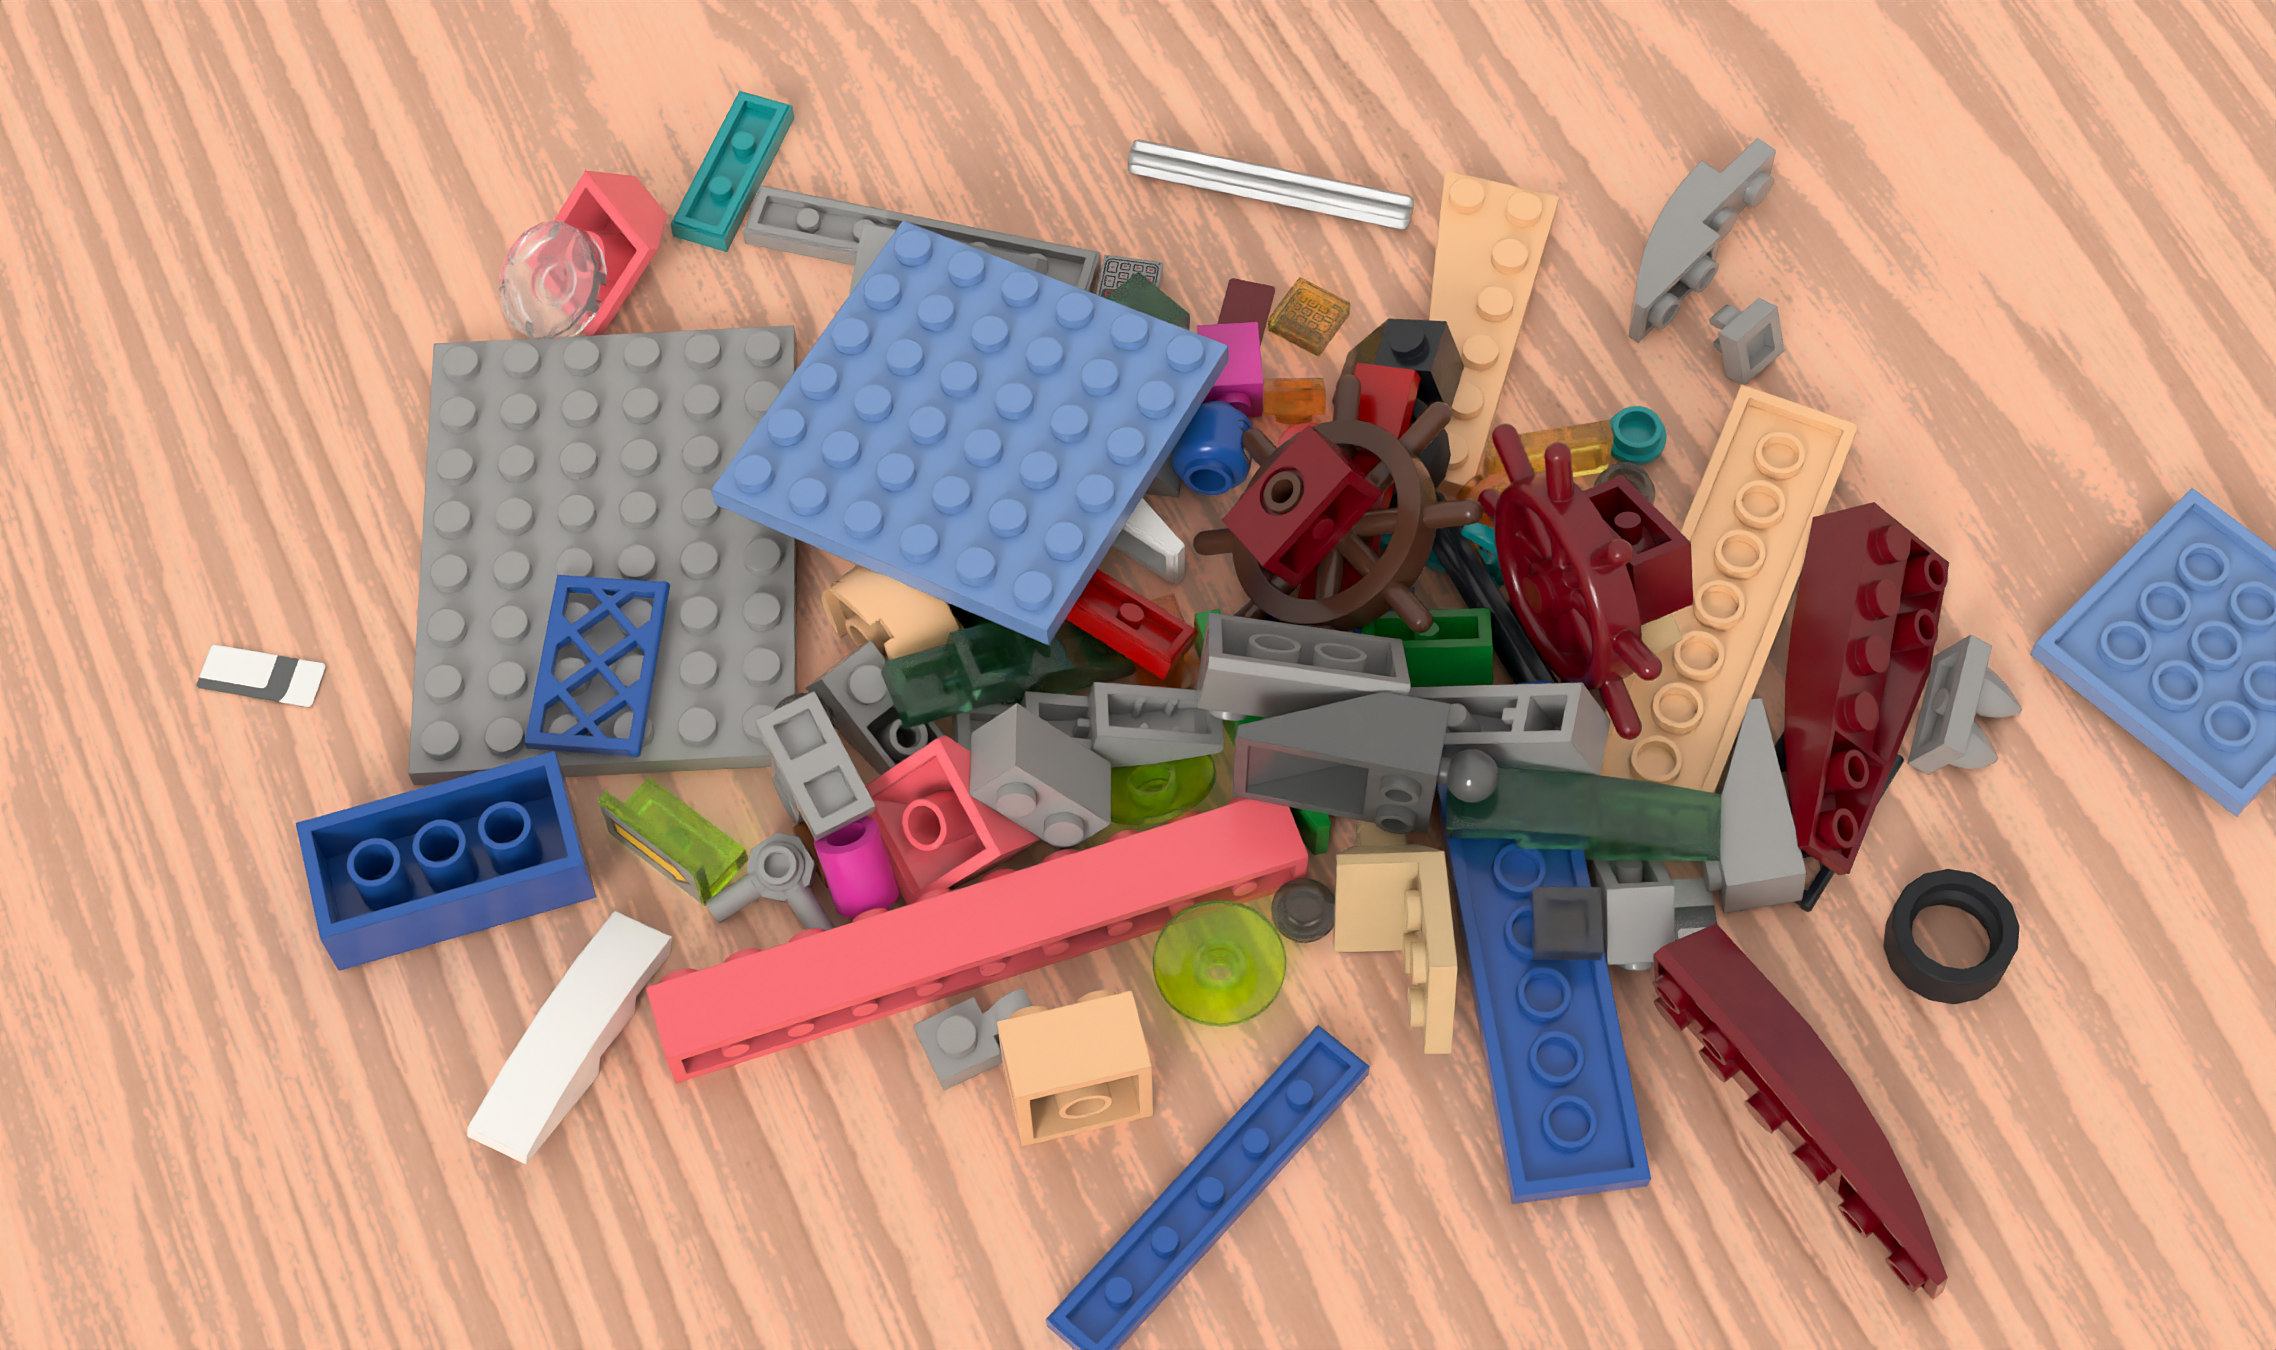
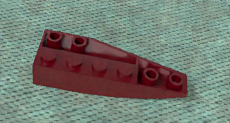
(1855, 671)
(1796, 1088)

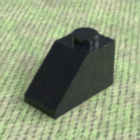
(1417, 346)

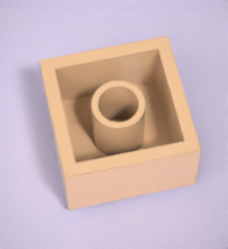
(1076, 1066)

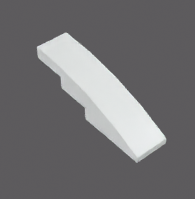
(567, 1037)

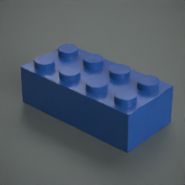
(444, 861)

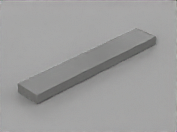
(833, 229)

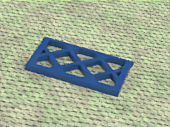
(562, 632)

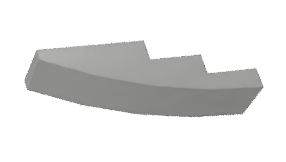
(1118, 722)

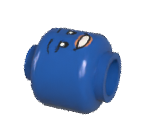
(1211, 449)

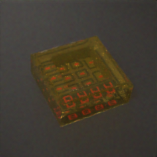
(1309, 316)

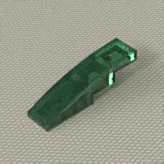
(1593, 813)

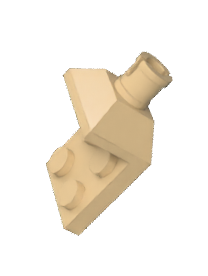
(1396, 901)

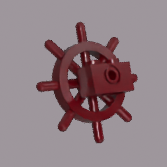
(1586, 571)

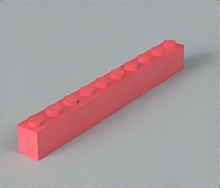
(971, 935)

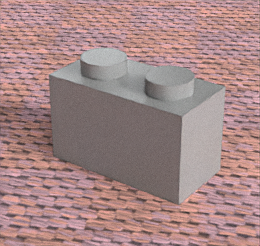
(1040, 778)

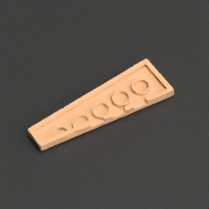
(1482, 288)

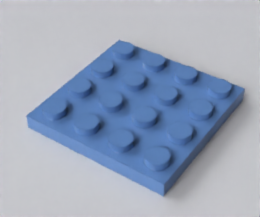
(2183, 649)

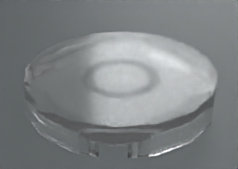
(552, 280)

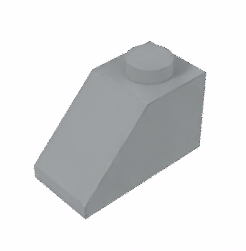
(1635, 909)

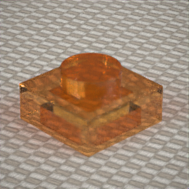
(1294, 399)

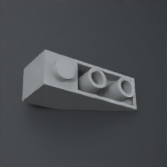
(866, 710)

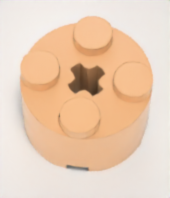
(887, 613)

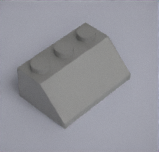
(1290, 668)

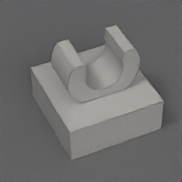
(1748, 339)

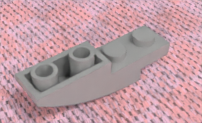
(1688, 234)

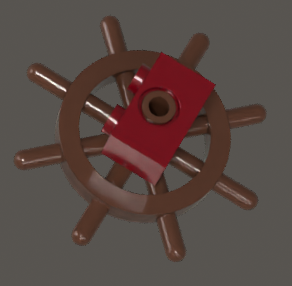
(1313, 509)

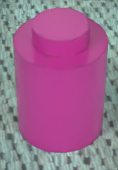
(857, 868)

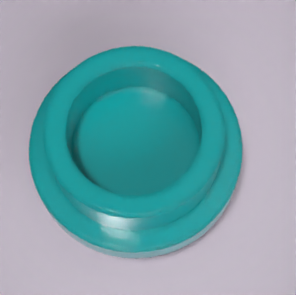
(1637, 436)

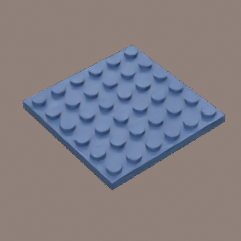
(973, 430)

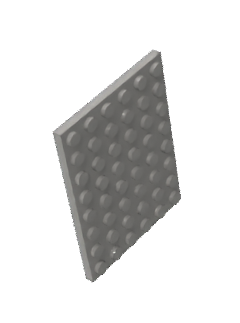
(603, 469)

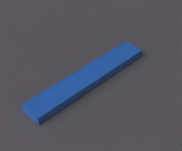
(1209, 1195)

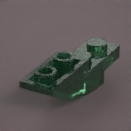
(996, 665)

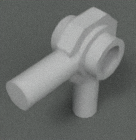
(779, 871)

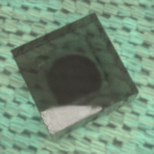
(1566, 923)

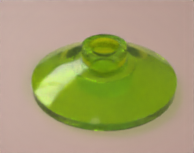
(1160, 790)
(1219, 935)

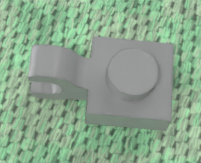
(964, 1039)

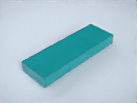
(732, 171)

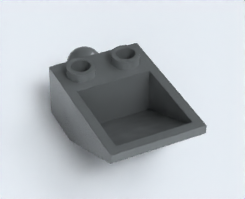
(1360, 761)

